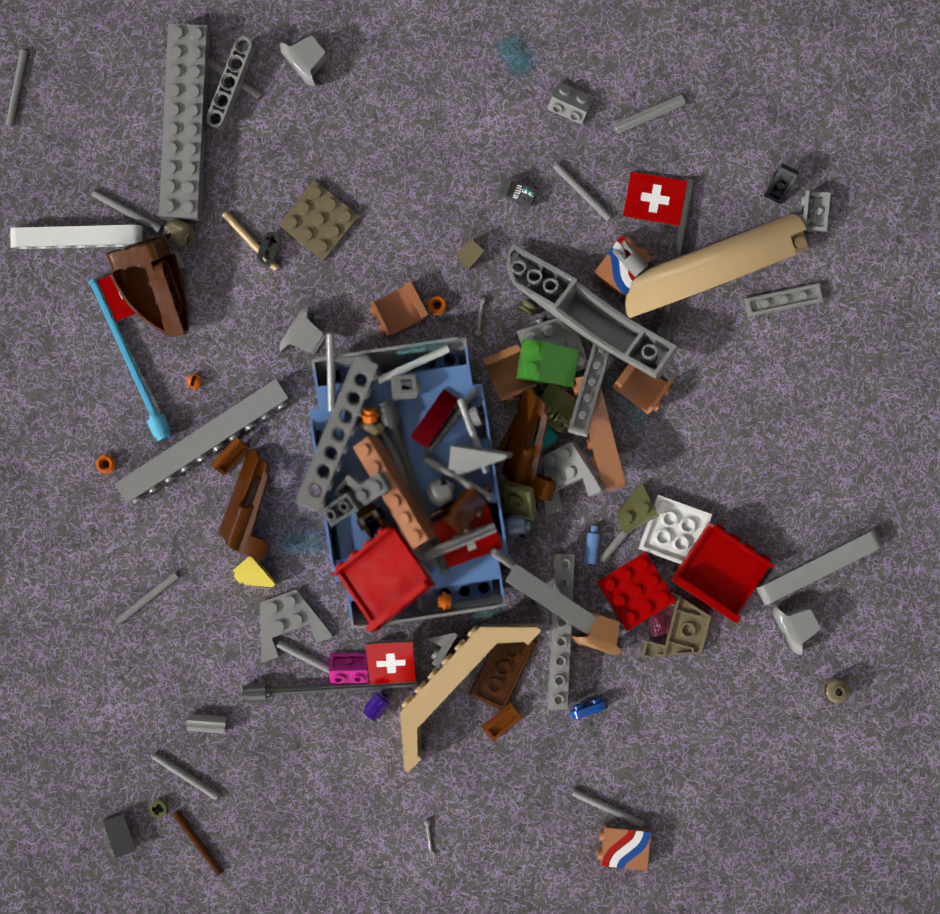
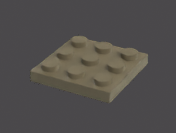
(318, 220)

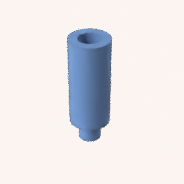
(592, 546)

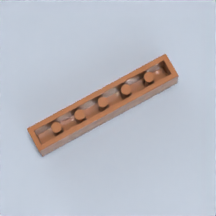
(603, 444)
(399, 498)

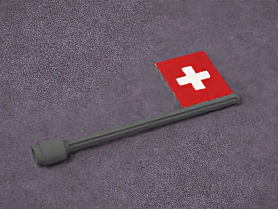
(662, 202)
(390, 418)
(388, 667)

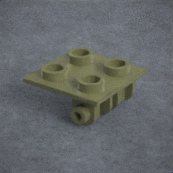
(560, 407)

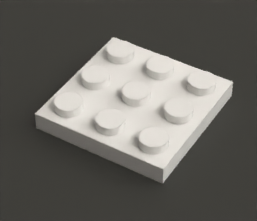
(674, 529)

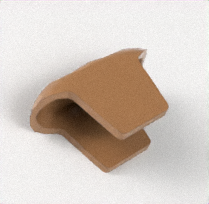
(602, 635)

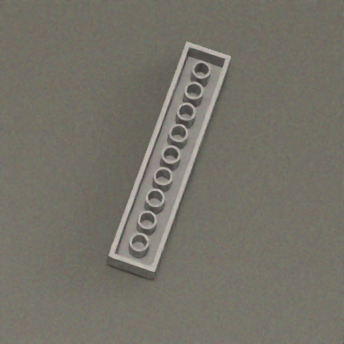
(184, 122)

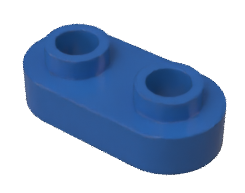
(581, 710)

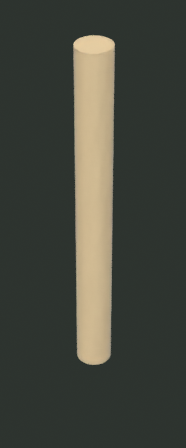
(247, 237)

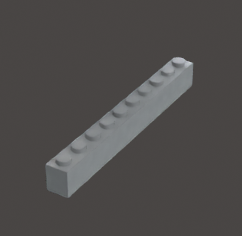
(202, 441)

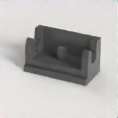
(119, 835)

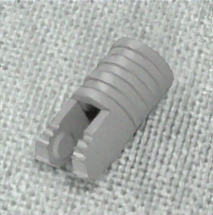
(634, 262)

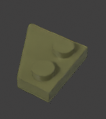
(637, 510)

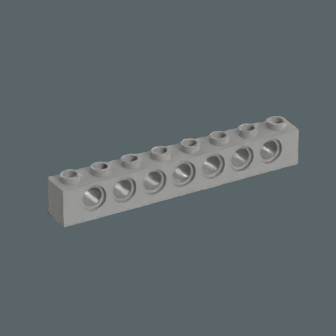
(358, 367)
(560, 635)

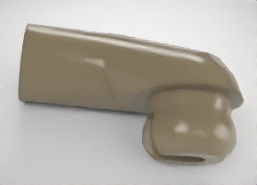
(370, 428)

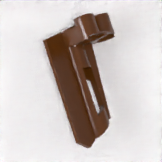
(524, 463)
(240, 514)

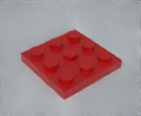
(636, 591)

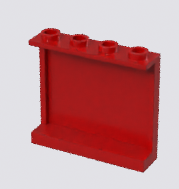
(721, 571)
(383, 577)

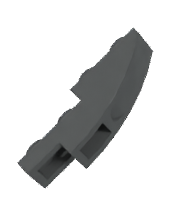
(357, 498)

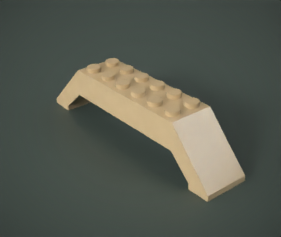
(449, 676)

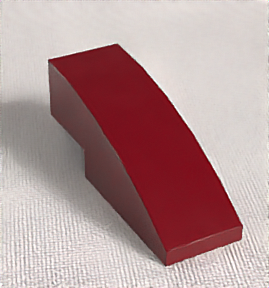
(434, 418)

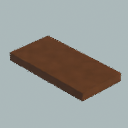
(501, 672)

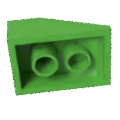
(547, 363)

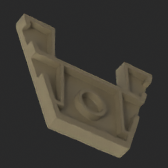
(685, 632)

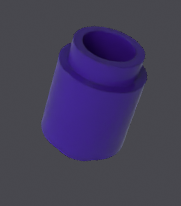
(376, 706)

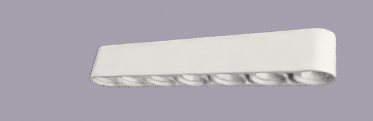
(75, 236)

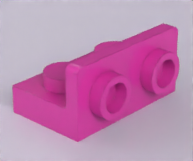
(348, 668)

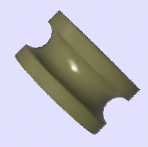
(527, 308)
(153, 812)

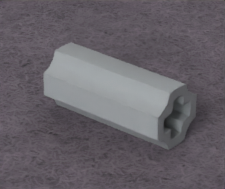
(207, 723)

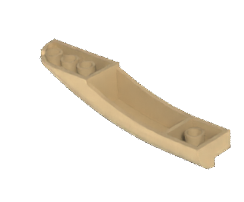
(716, 264)

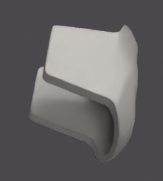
(305, 58)
(302, 334)
(796, 626)

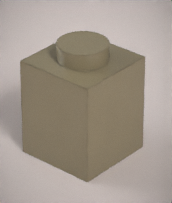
(470, 253)

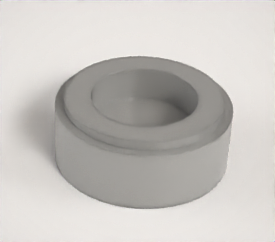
(475, 416)

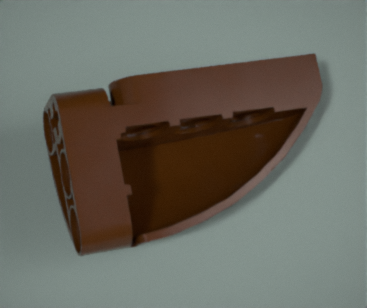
(151, 284)

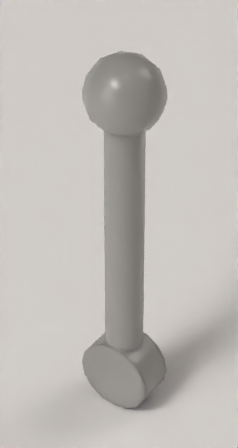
(478, 333)
(431, 854)

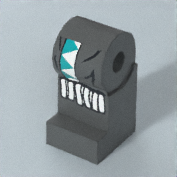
(517, 193)

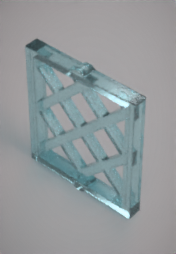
(412, 351)

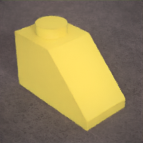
(253, 573)

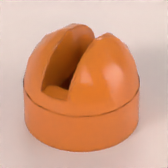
(198, 382)

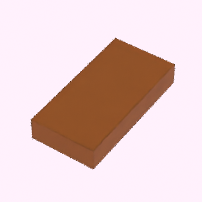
(230, 456)
(502, 721)

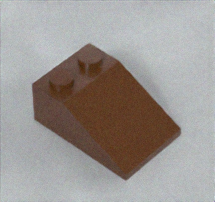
(464, 510)

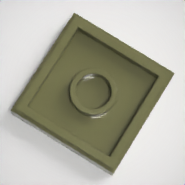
(517, 499)

